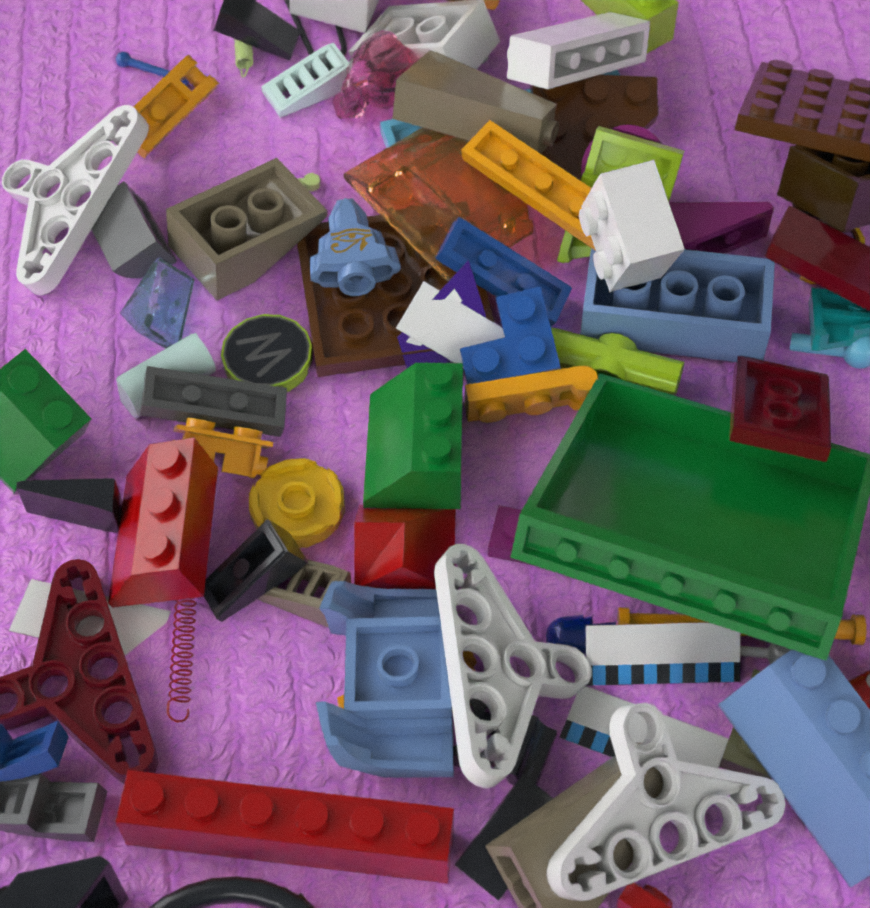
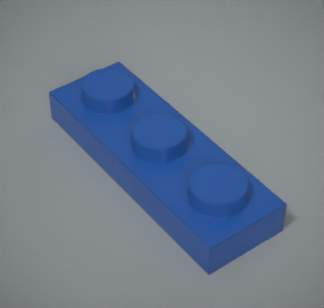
(499, 267)

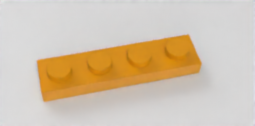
(529, 177)

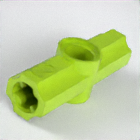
(618, 358)

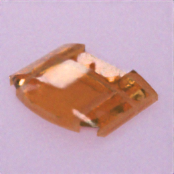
(427, 185)

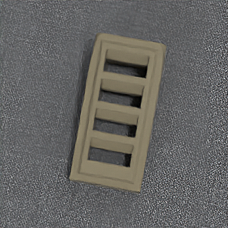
(305, 604)

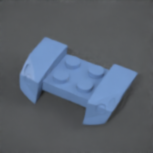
(395, 683)

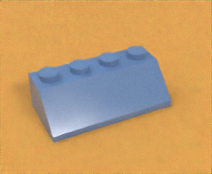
(816, 746)

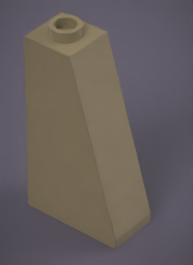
(461, 100)
(528, 846)

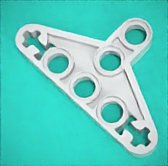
(77, 175)
(494, 639)
(635, 816)

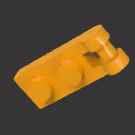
(173, 101)
(528, 393)

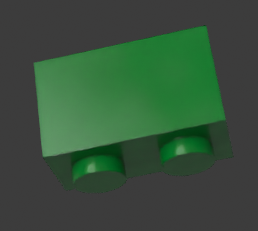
(35, 419)

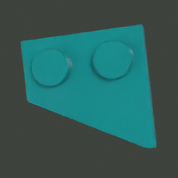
(835, 320)

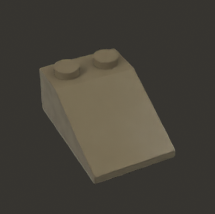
(242, 226)

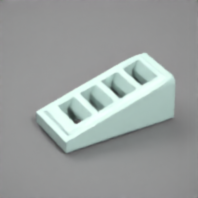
(324, 63)

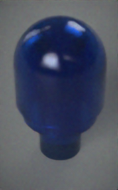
(571, 631)

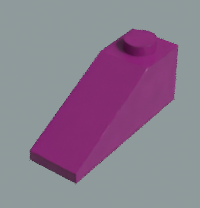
(721, 225)

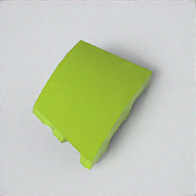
(615, 151)

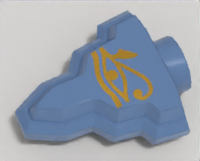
(352, 253)

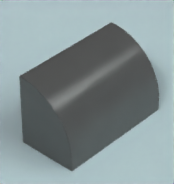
(130, 234)

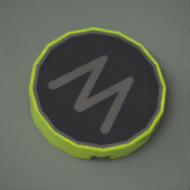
(267, 351)

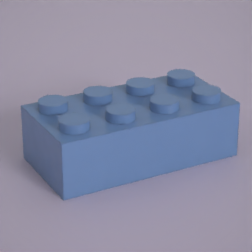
(698, 309)

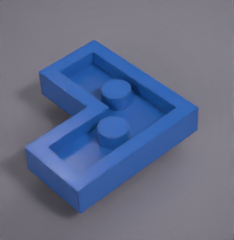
(526, 344)

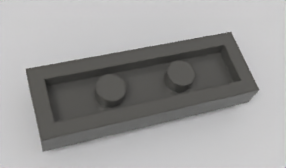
(220, 400)

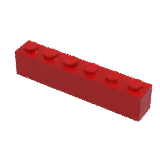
(286, 826)

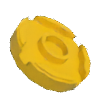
(299, 499)

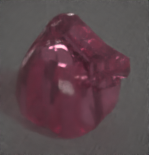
(373, 75)

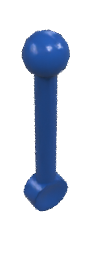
(124, 59)

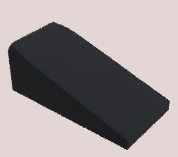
(257, 26)
(76, 501)
(253, 570)

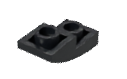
(518, 803)

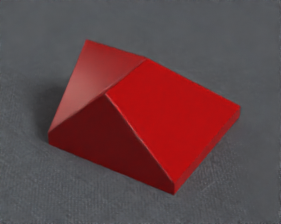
(400, 546)

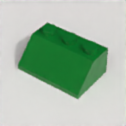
(416, 439)

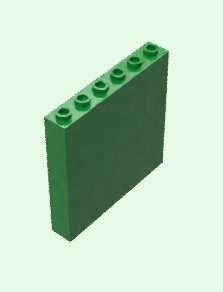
(705, 526)

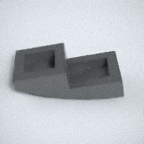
(51, 809)

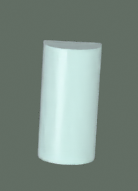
(185, 355)

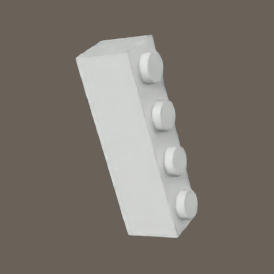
(577, 49)

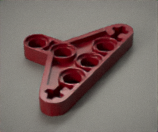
(72, 655)

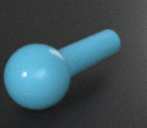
(855, 355)

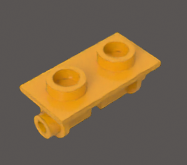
(239, 449)

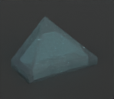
(160, 303)

